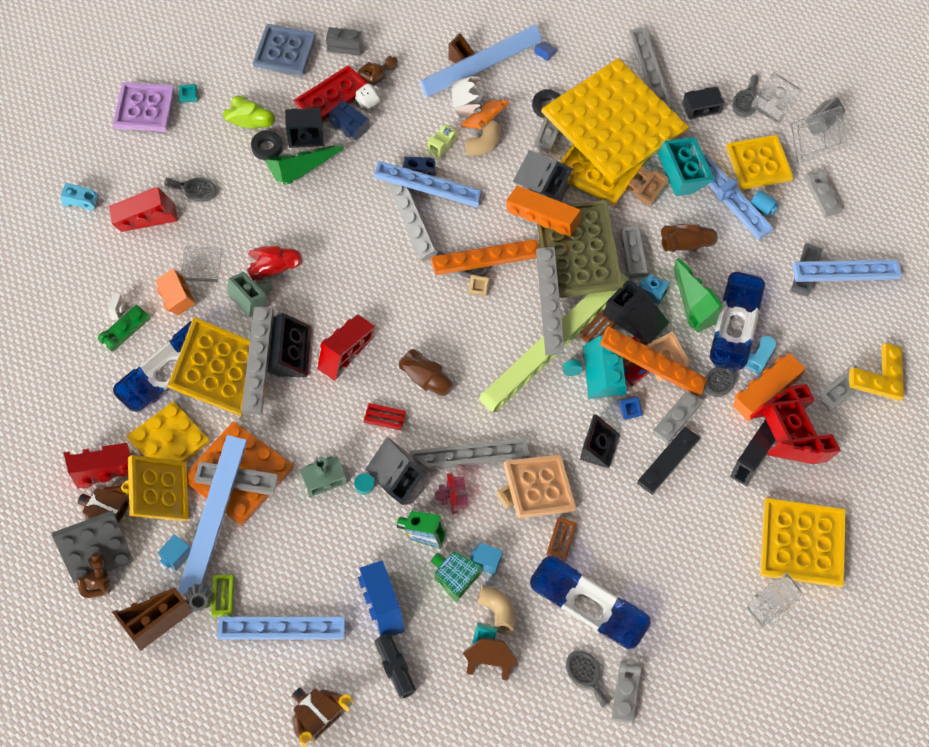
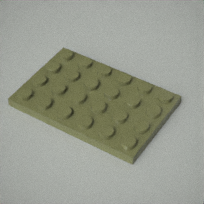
(589, 257)

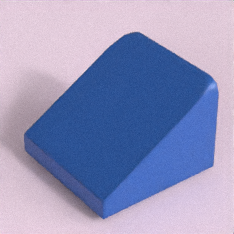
(545, 50)
(630, 407)

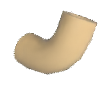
(486, 142)
(501, 606)

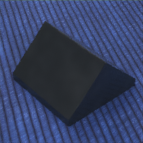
(599, 443)

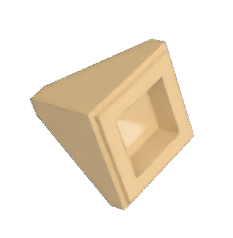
(478, 285)

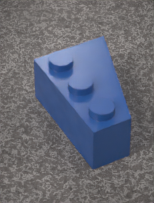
(382, 598)

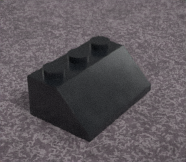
(289, 347)

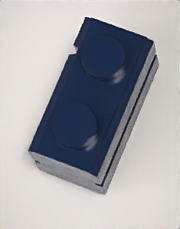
(349, 120)

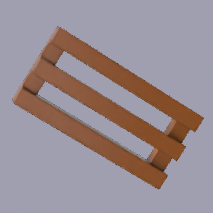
(583, 334)
(557, 553)

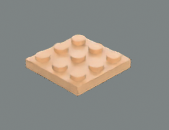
(539, 486)

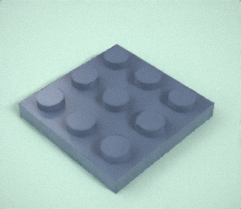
(284, 49)

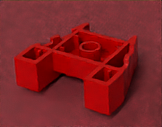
(793, 428)

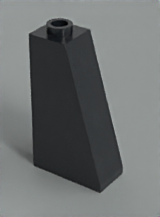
(753, 455)

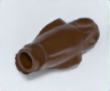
(687, 237)
(425, 373)

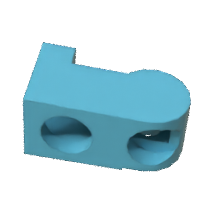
(78, 196)
(764, 351)

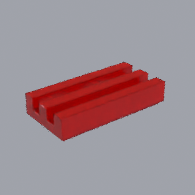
(388, 410)

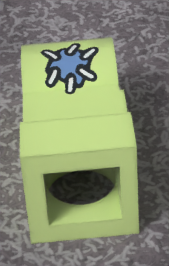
(442, 140)

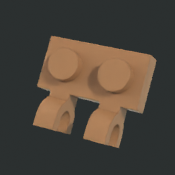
(652, 187)

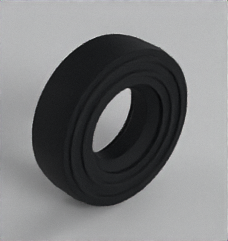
(545, 94)
(266, 135)

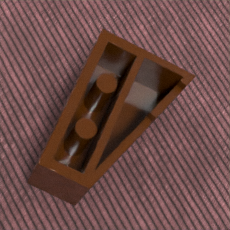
(153, 617)

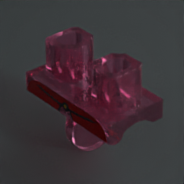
(456, 501)

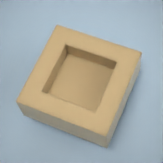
(505, 497)

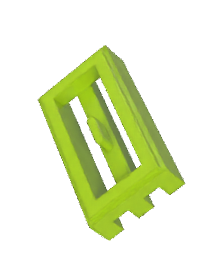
(222, 612)

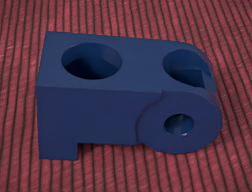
(420, 164)

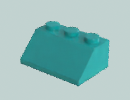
(685, 165)
(603, 371)

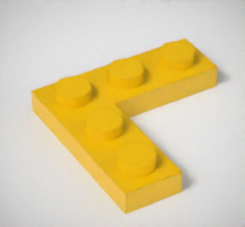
(889, 383)

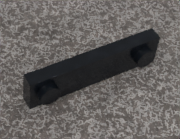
(668, 460)

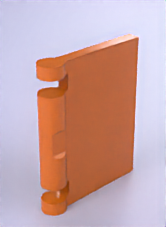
(487, 113)

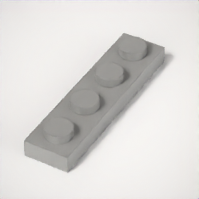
(245, 480)

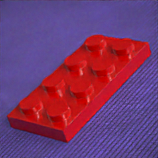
(331, 91)

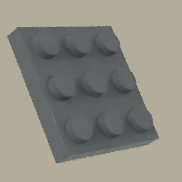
(90, 536)

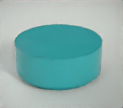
(572, 368)
(364, 483)

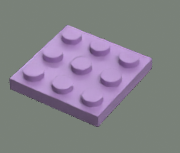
(144, 107)

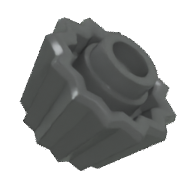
(199, 597)

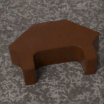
(490, 652)

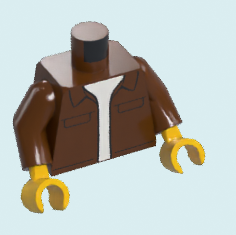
(106, 500)
(317, 712)

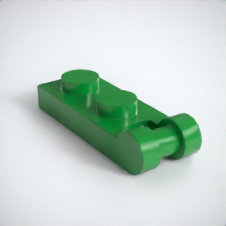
(124, 328)

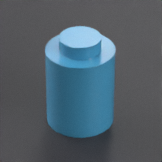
(765, 203)

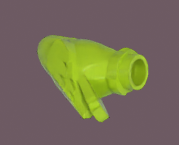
(248, 114)

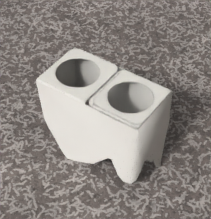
(464, 98)

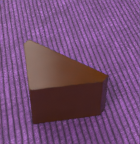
(459, 49)

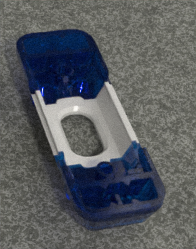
(741, 298)
(140, 385)
(562, 584)

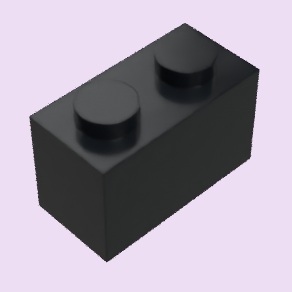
(703, 102)

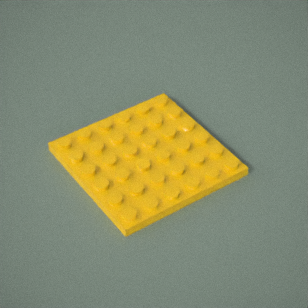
(614, 120)

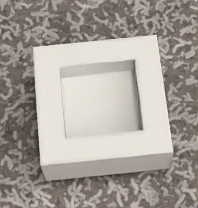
(116, 306)

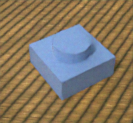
(726, 190)

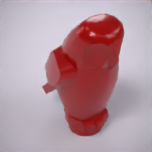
(272, 261)

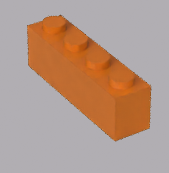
(543, 211)
(769, 385)

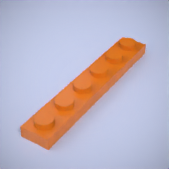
(484, 257)
(653, 361)

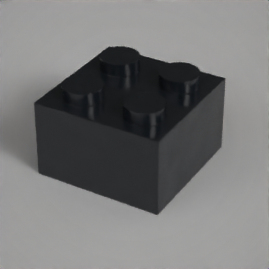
(304, 127)

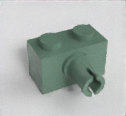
(247, 293)
(323, 475)

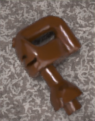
(377, 71)
(97, 579)

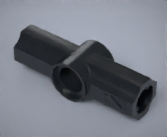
(395, 666)

